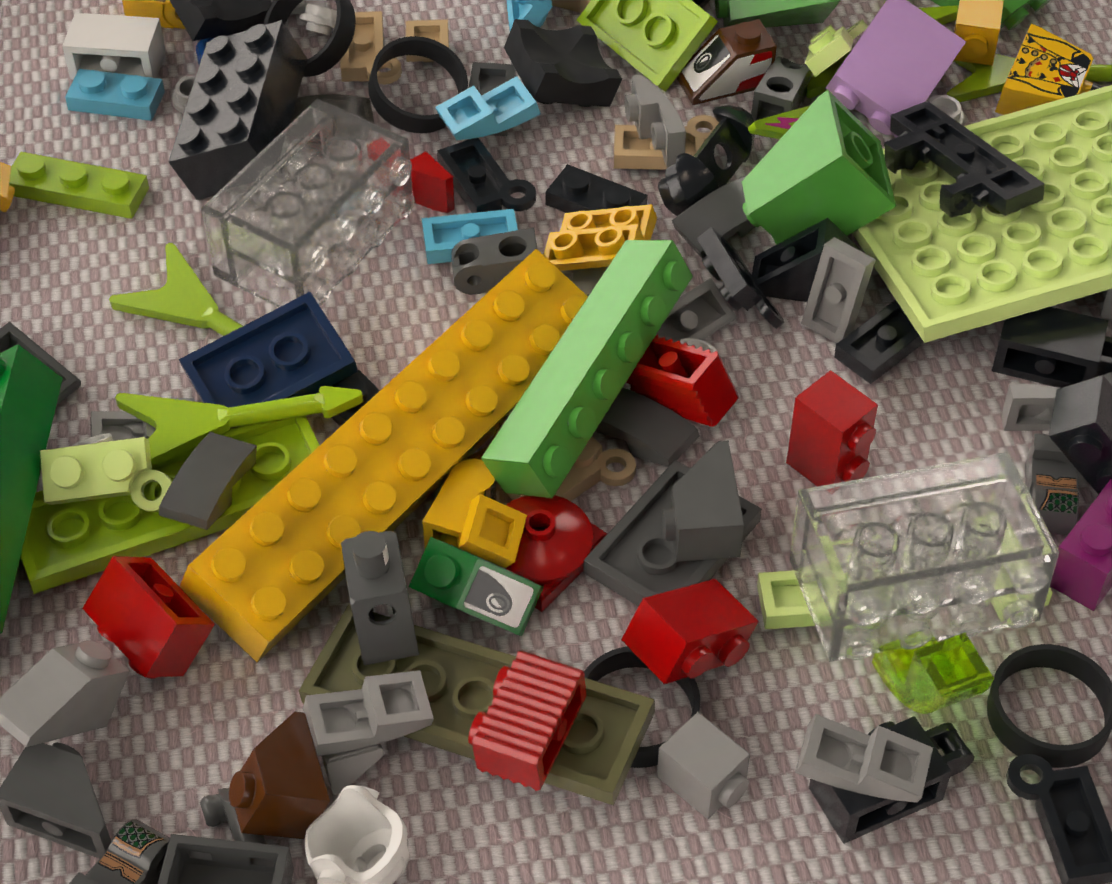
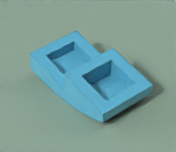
(476, 116)

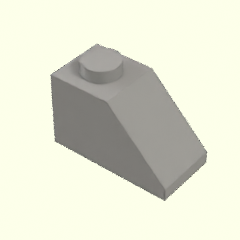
(64, 694)

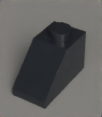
(791, 266)

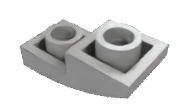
(655, 118)

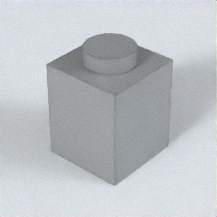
(704, 766)

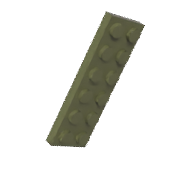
(461, 684)

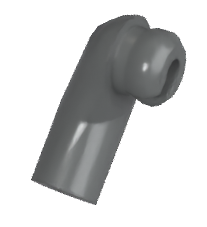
(218, 809)

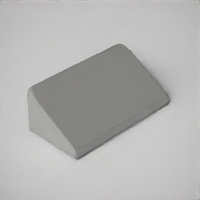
(697, 314)

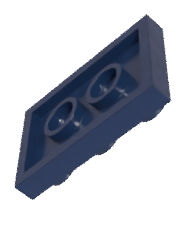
(271, 358)

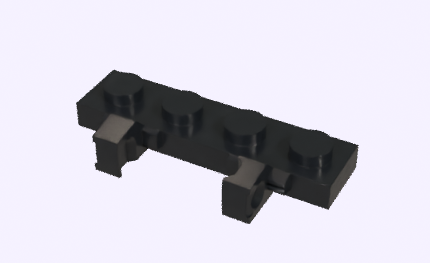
(979, 169)

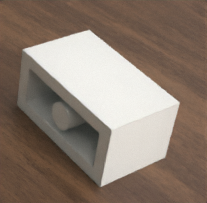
(114, 44)

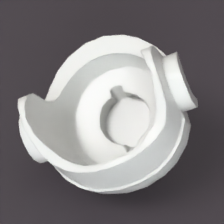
(357, 840)

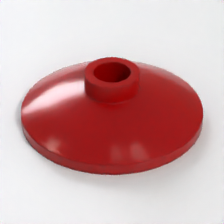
(559, 549)

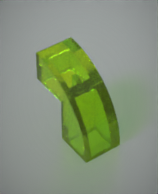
(934, 673)

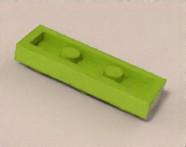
(78, 185)

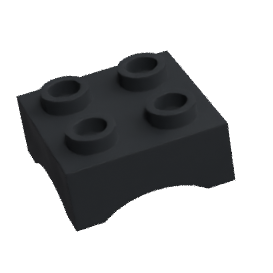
(219, 17)
(561, 65)

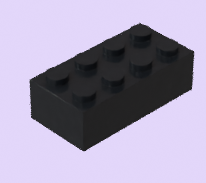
(237, 105)

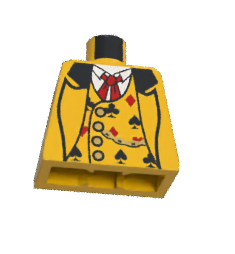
(1045, 72)

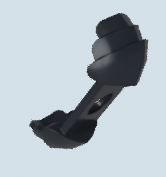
(699, 174)

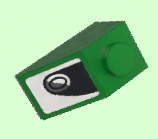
(476, 586)

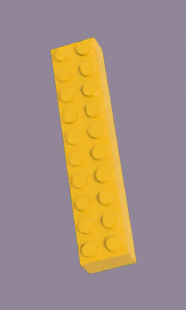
(382, 459)

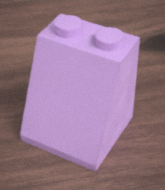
(894, 63)

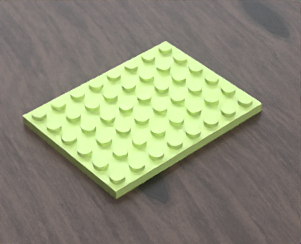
(994, 265)

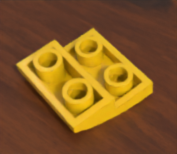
(596, 236)

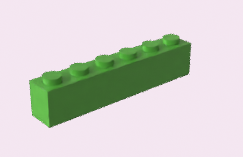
(587, 368)

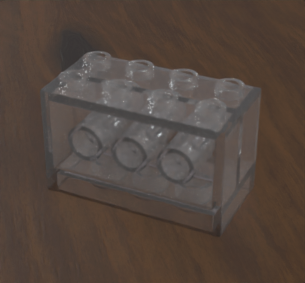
(309, 206)
(921, 556)

